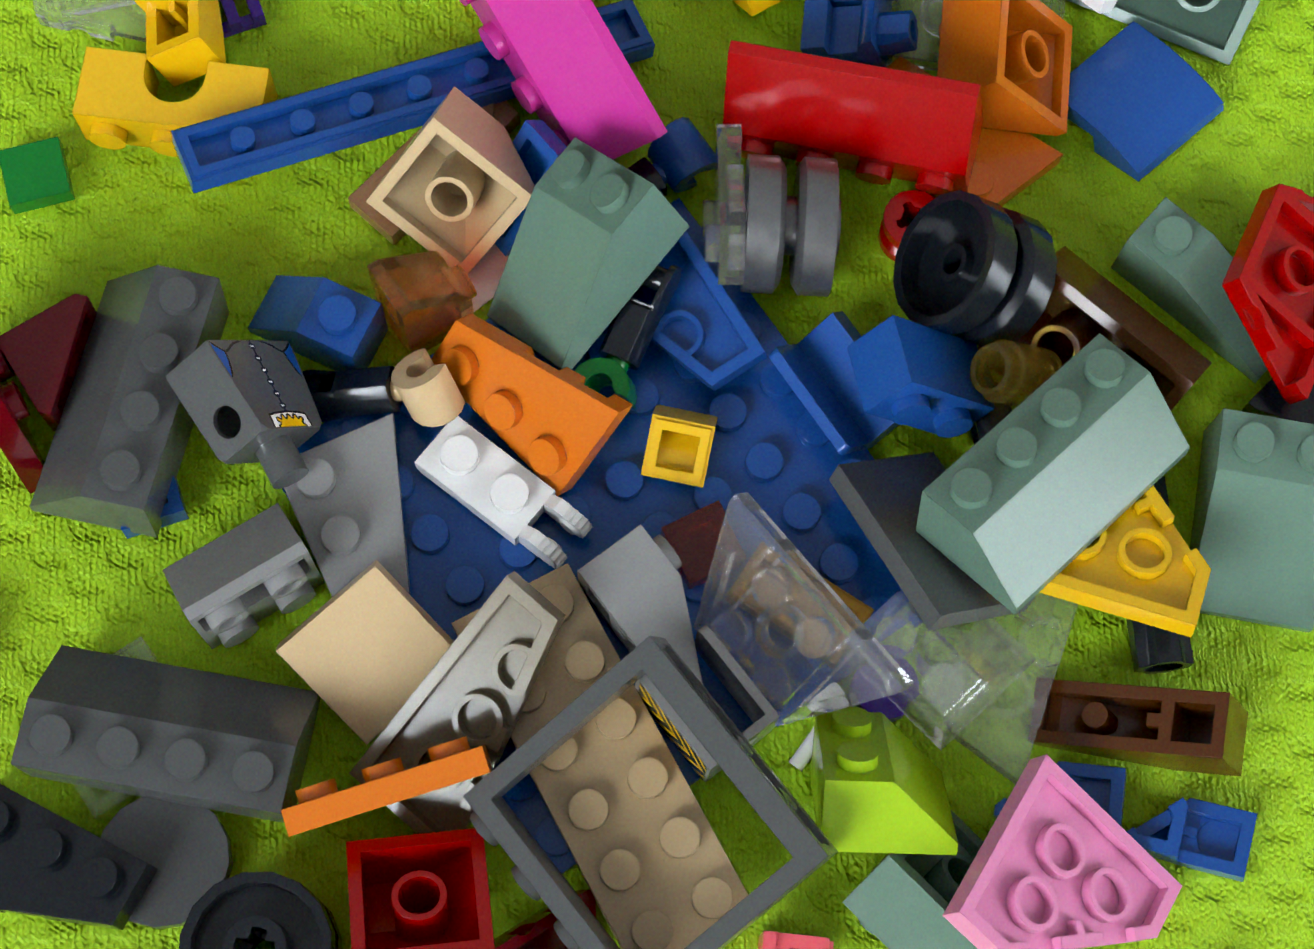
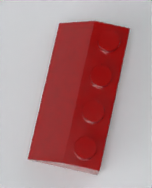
(861, 114)

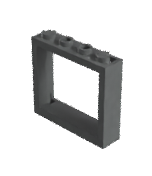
(721, 739)

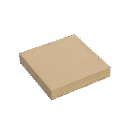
(366, 650)

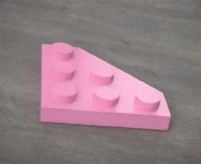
(1059, 873)

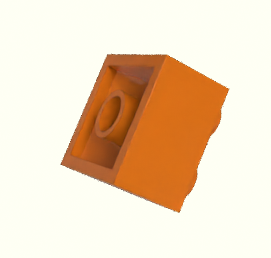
(1016, 55)

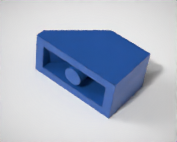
(322, 321)

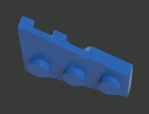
(702, 322)

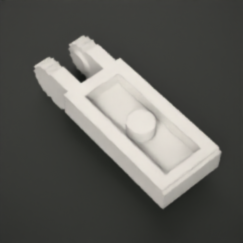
(498, 489)

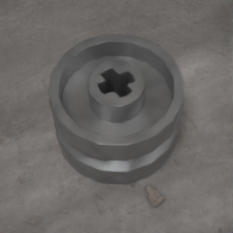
(795, 225)

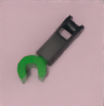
(630, 336)

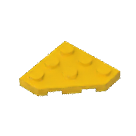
(1139, 570)

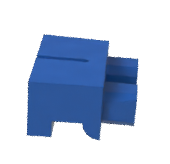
(857, 30)

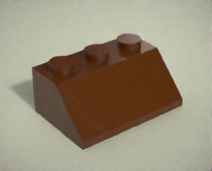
(1089, 304)

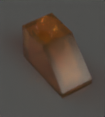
(421, 297)

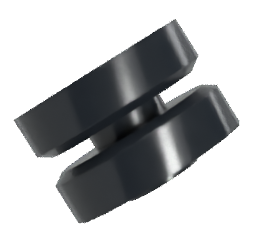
(974, 269)
(259, 909)

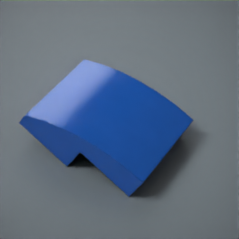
(1139, 101)

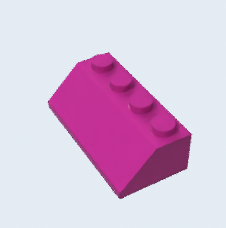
(570, 72)

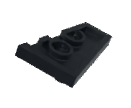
(64, 870)

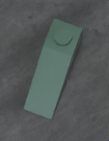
(1183, 273)

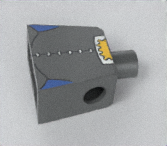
(250, 404)

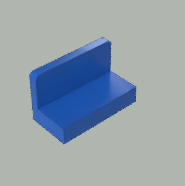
(826, 384)

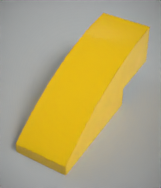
(183, 37)

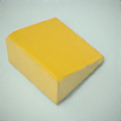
(679, 445)

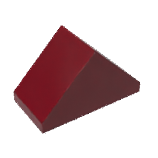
(48, 352)

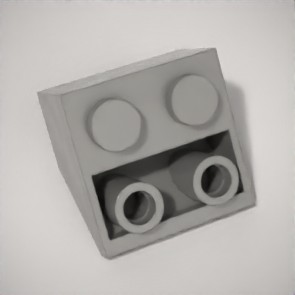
(244, 578)

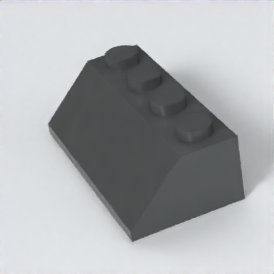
(121, 418)
(167, 733)

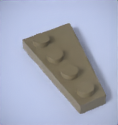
(470, 693)

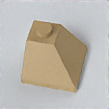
(456, 183)

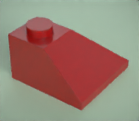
(420, 892)

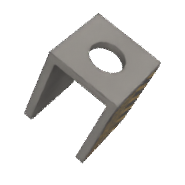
(735, 681)

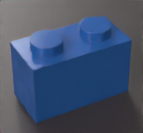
(917, 377)

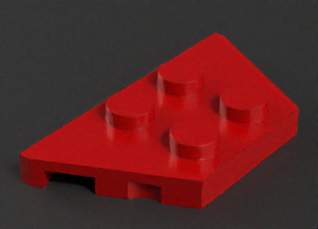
(1274, 287)

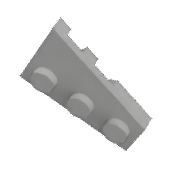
(353, 505)

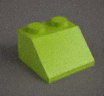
(877, 788)

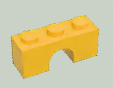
(120, 105)

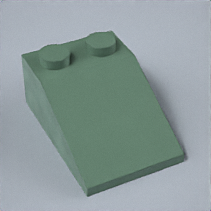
(581, 253)
(1257, 519)

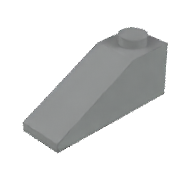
(641, 593)

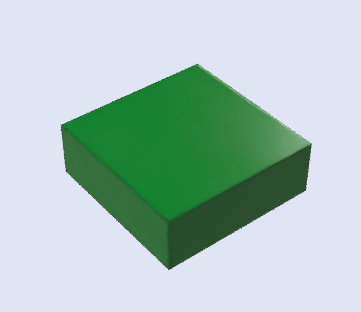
(36, 175)

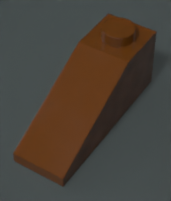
(1147, 725)

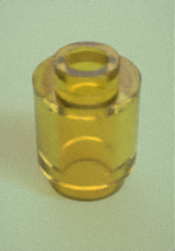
(1011, 370)

